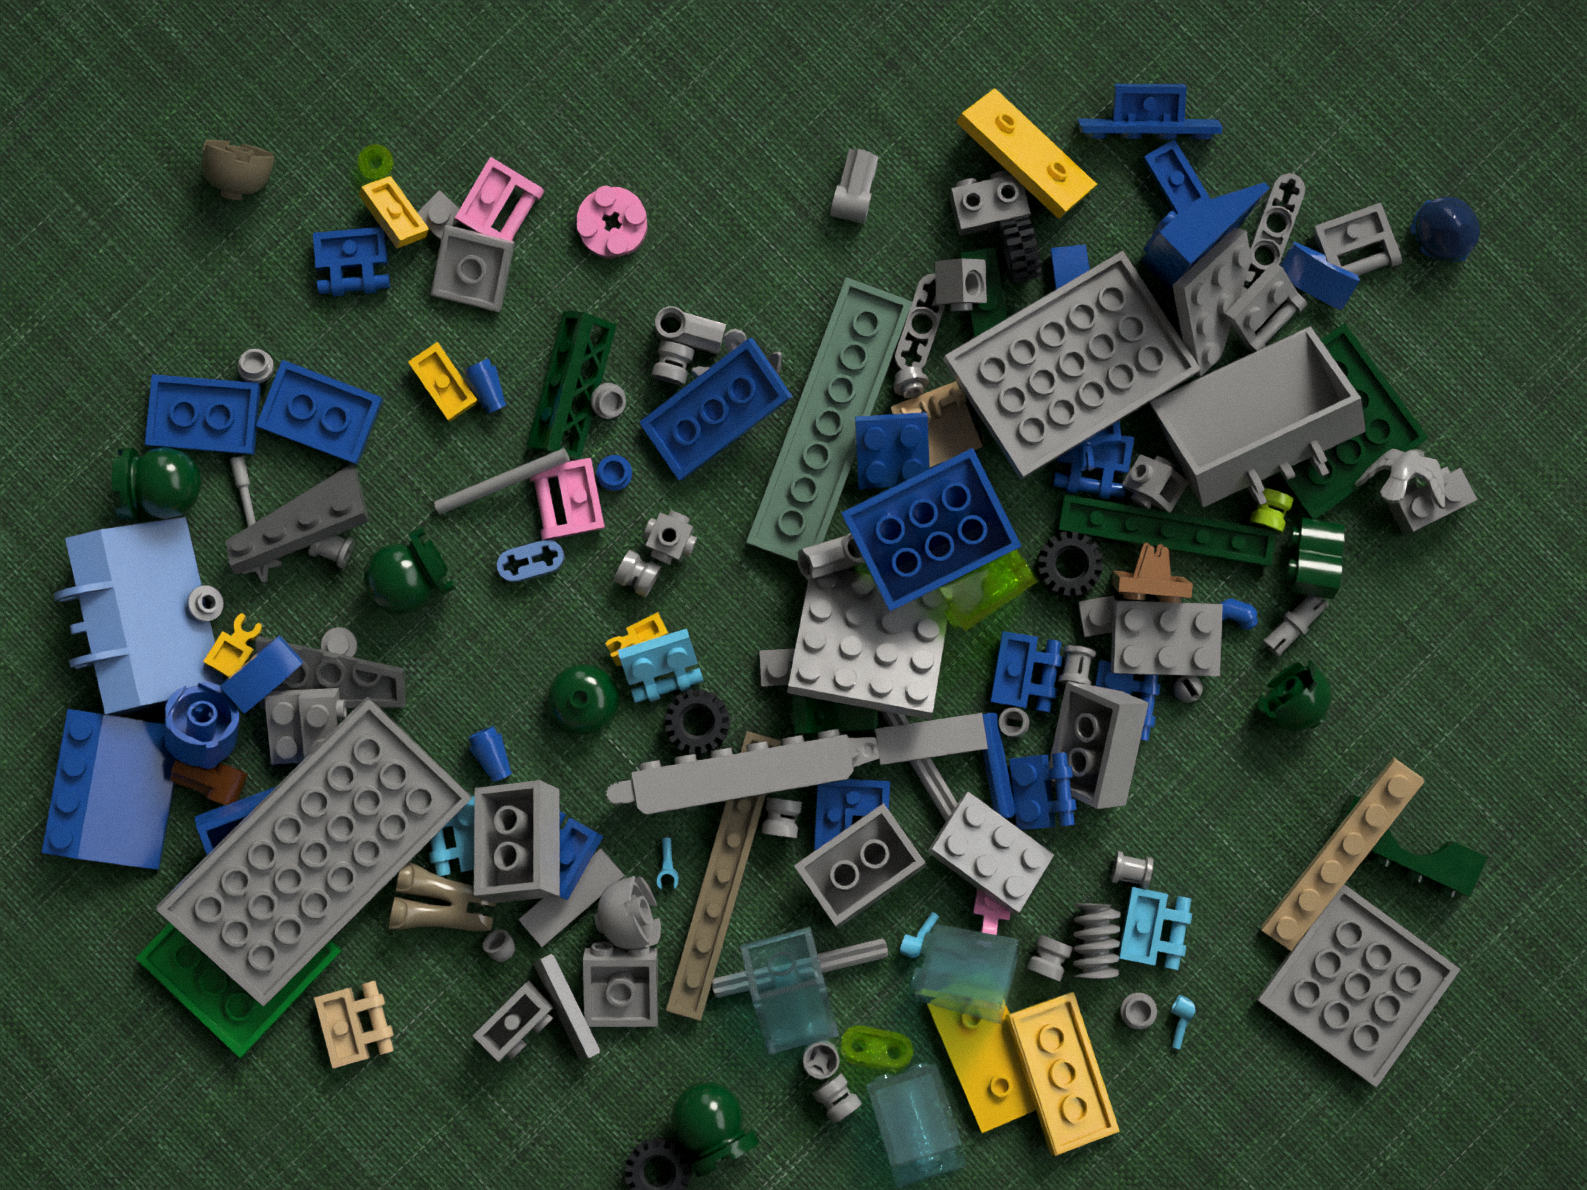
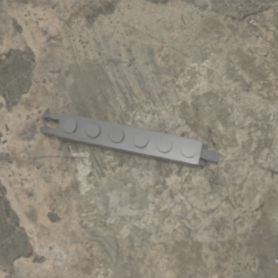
(744, 774)

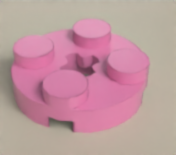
(616, 242)

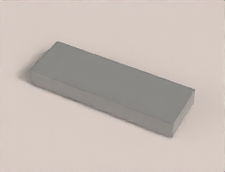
(931, 738)
(555, 913)
(566, 1007)

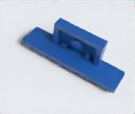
(1149, 110)

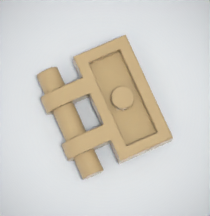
(343, 1027)

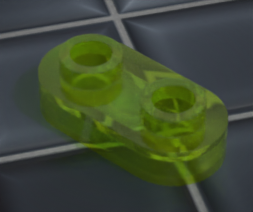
(876, 1044)

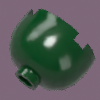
(1297, 698)
(583, 699)

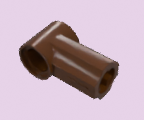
(219, 783)

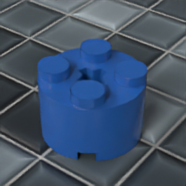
(201, 725)

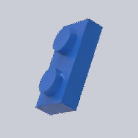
(1175, 177)

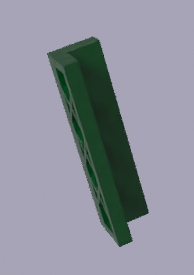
(565, 381)

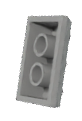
(1101, 740)
(860, 865)

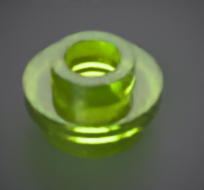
(371, 152)

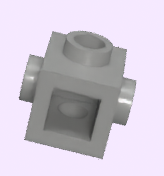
(1152, 476)
(675, 550)

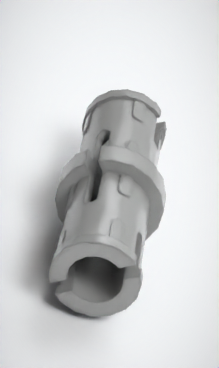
(1295, 624)

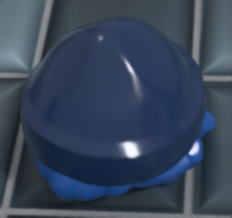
(1446, 229)

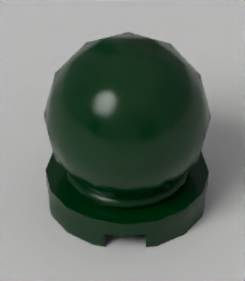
(159, 482)
(403, 575)
(710, 1124)

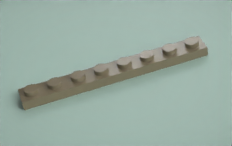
(717, 899)

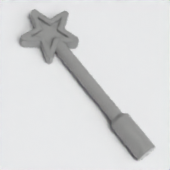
(242, 482)

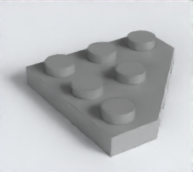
(1208, 293)

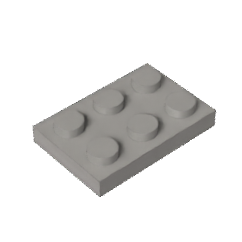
(1166, 638)
(990, 853)

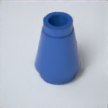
(485, 385)
(490, 752)

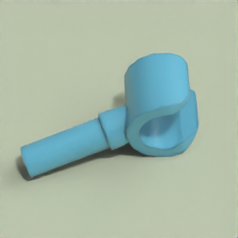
(667, 863)
(912, 945)
(1185, 1010)

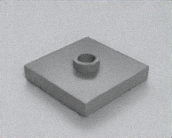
(472, 268)

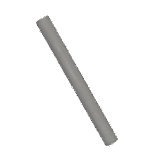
(502, 481)

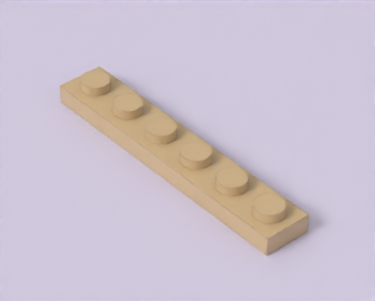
(1342, 854)

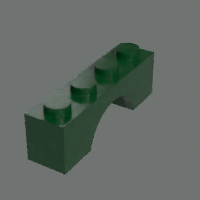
(1450, 866)

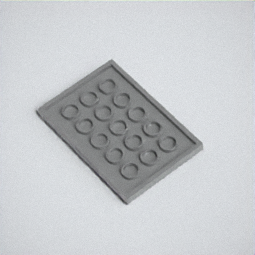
(1071, 364)

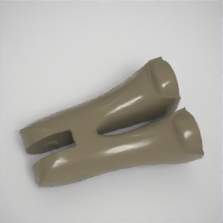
(413, 914)

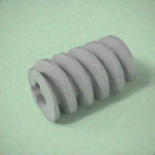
(1096, 941)

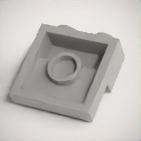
(301, 721)
(620, 986)

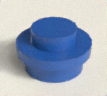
(614, 473)

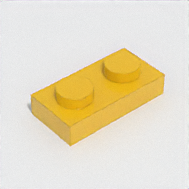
(393, 212)
(443, 381)

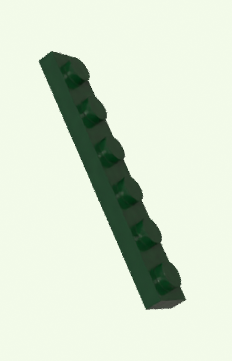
(1171, 530)

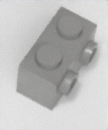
(984, 203)
(1419, 506)
(513, 1021)

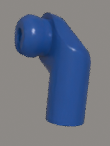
(1240, 612)

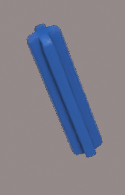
(997, 768)

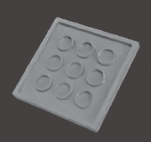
(863, 653)
(1358, 985)

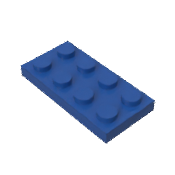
(716, 409)

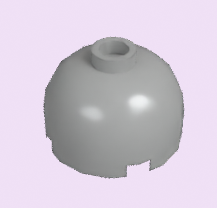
(626, 914)

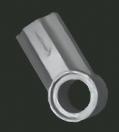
(853, 194)
(694, 330)
(828, 557)

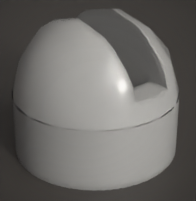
(1181, 691)
(1017, 715)
(499, 945)

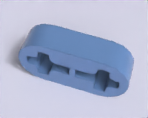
(529, 552)

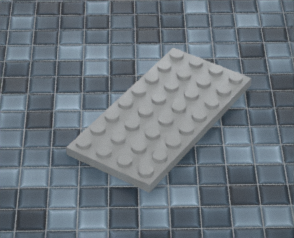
(314, 852)

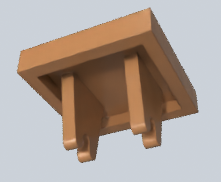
(1152, 577)

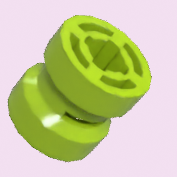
(1272, 513)

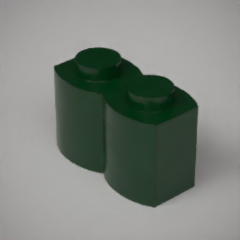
(1316, 558)

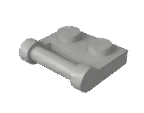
(1357, 232)
(1260, 302)

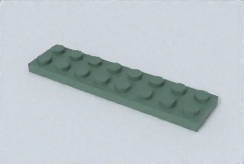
(823, 432)

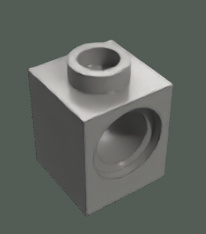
(960, 283)

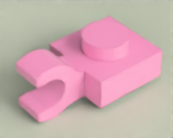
(991, 912)

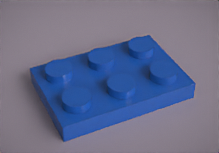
(319, 412)
(202, 414)

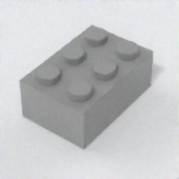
(516, 842)

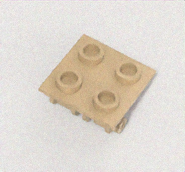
(949, 422)

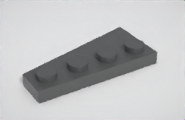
(308, 519)
(352, 676)

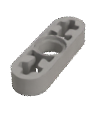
(904, 346)

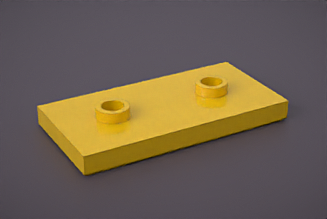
(1026, 153)
(985, 1066)
(1062, 1073)

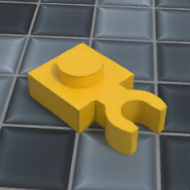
(642, 631)
(232, 652)

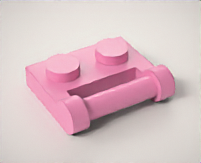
(489, 197)
(578, 497)

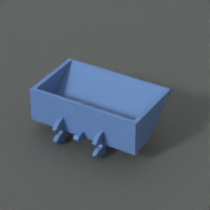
(137, 615)

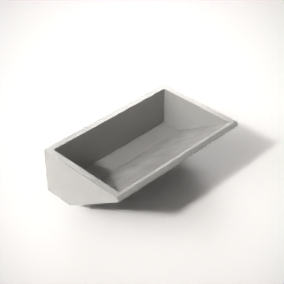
(1260, 417)

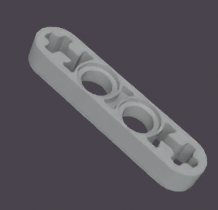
(1266, 238)

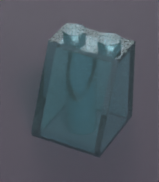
(966, 971)
(789, 990)
(916, 1124)

